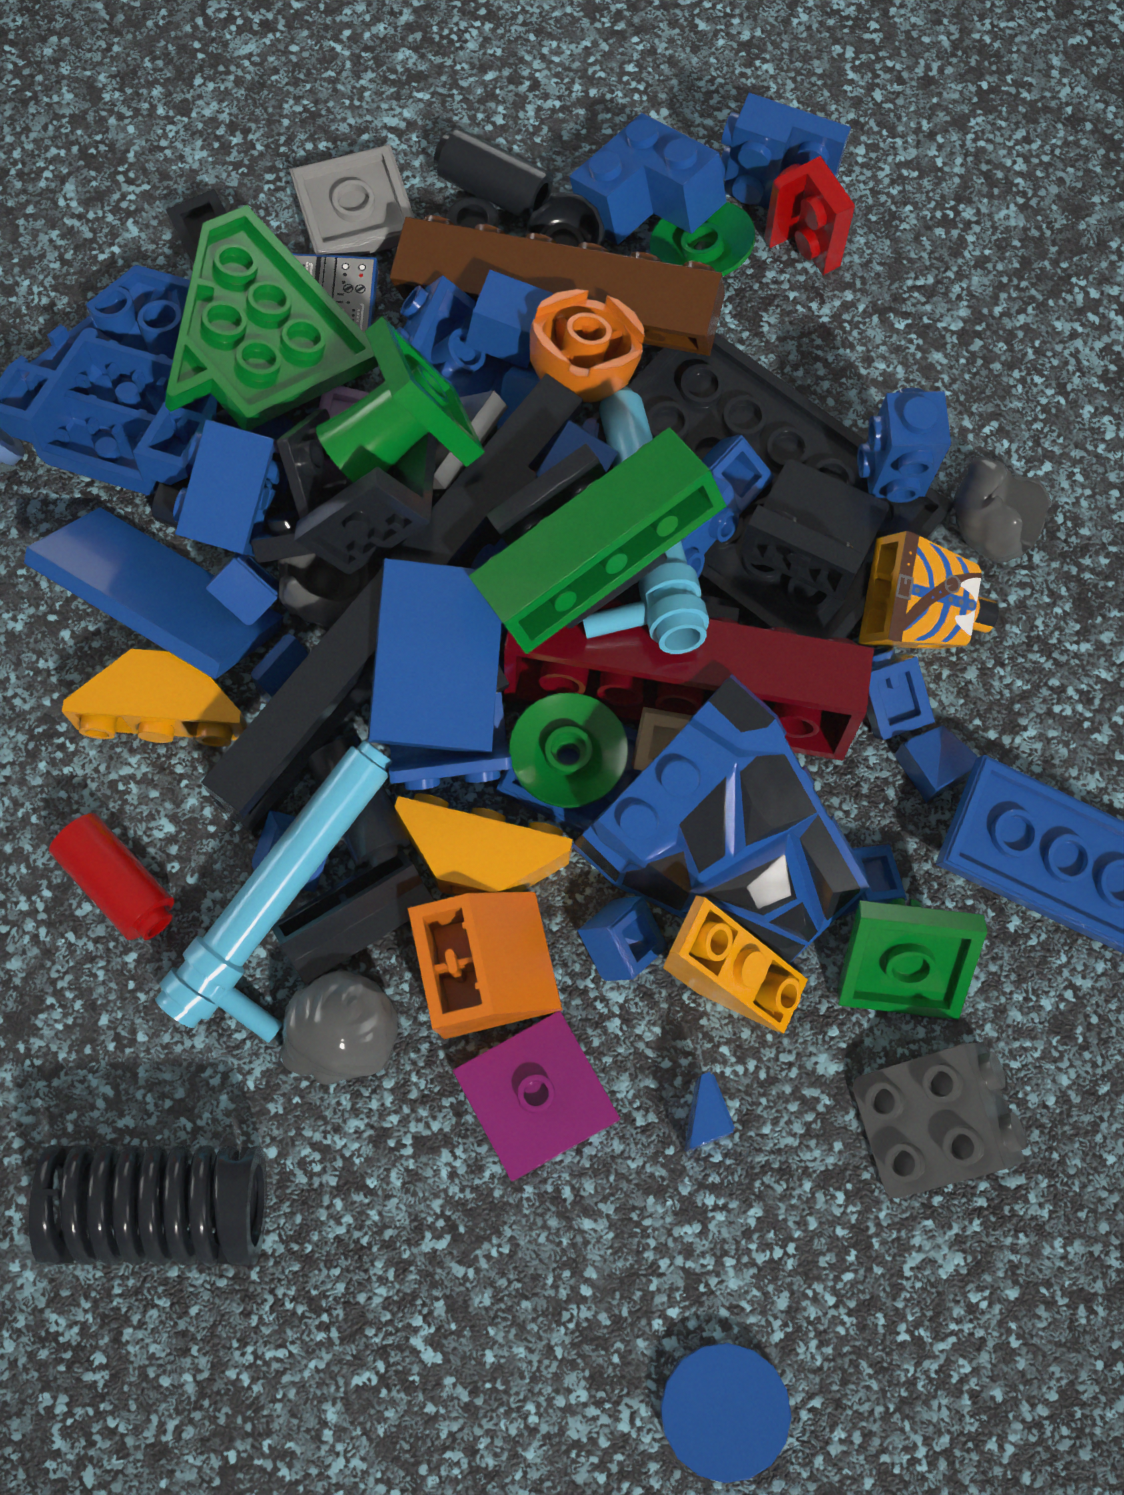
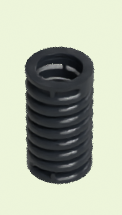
(146, 1192)

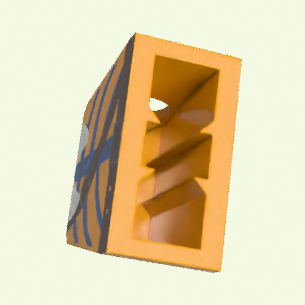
(923, 596)

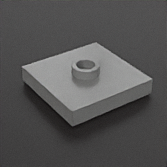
(353, 202)

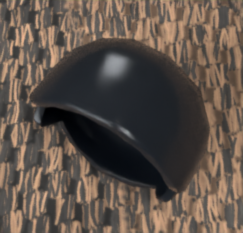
(568, 220)

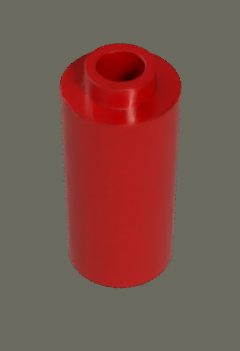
(112, 877)

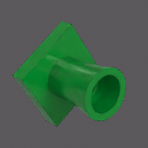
(398, 412)

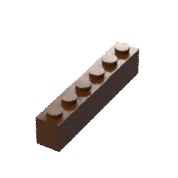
(671, 300)

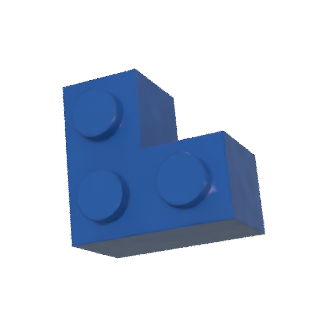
(651, 172)
(230, 487)

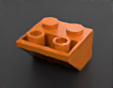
(483, 961)

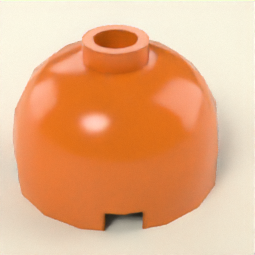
(586, 343)

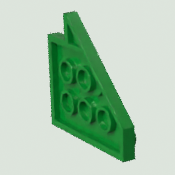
(259, 327)

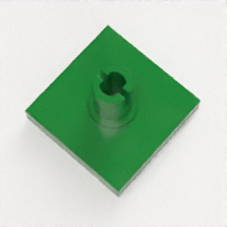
(910, 959)

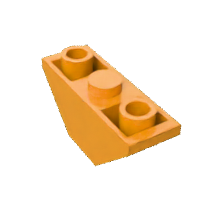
(156, 699)
(479, 848)
(734, 967)

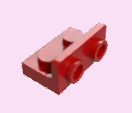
(813, 209)

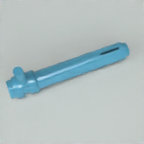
(671, 591)
(216, 960)

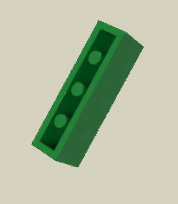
(599, 539)

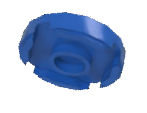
(725, 1412)

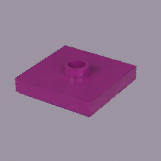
(536, 1096)

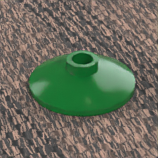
(720, 241)
(572, 723)

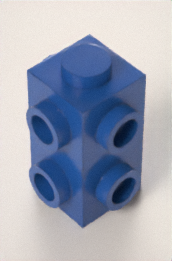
(905, 444)

